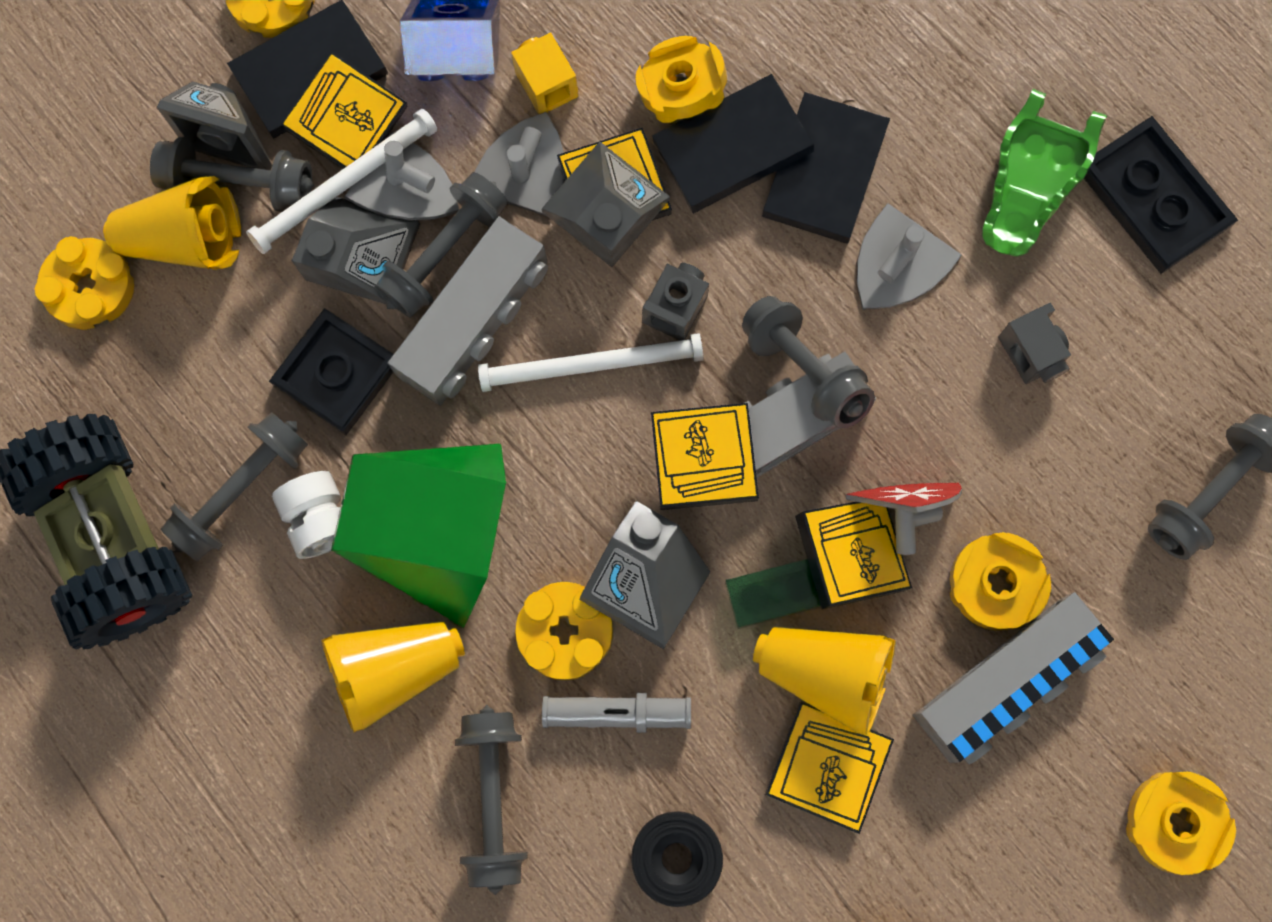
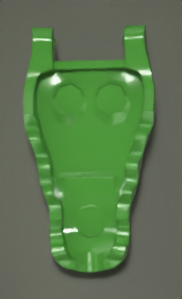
(1035, 174)

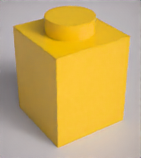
(544, 73)

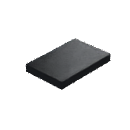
(284, 65)
(733, 143)
(829, 185)
(1157, 195)

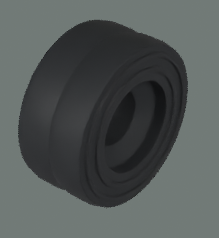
(697, 880)

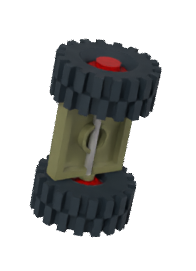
(94, 528)

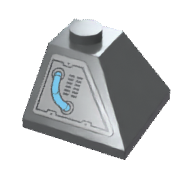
(214, 124)
(605, 204)
(349, 246)
(646, 576)

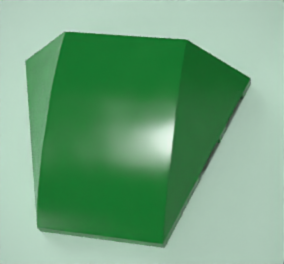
(425, 522)

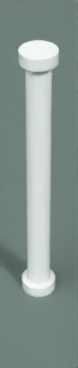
(338, 183)
(590, 362)

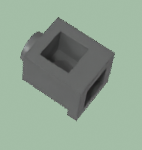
(674, 315)
(1036, 345)

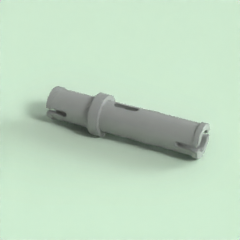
(617, 712)

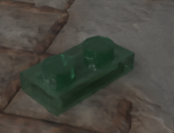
(772, 594)

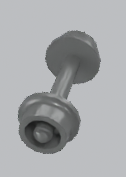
(176, 163)
(479, 201)
(841, 395)
(1182, 529)
(191, 532)
(494, 866)

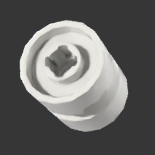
(312, 510)

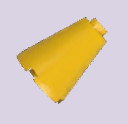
(179, 226)
(388, 667)
(829, 670)

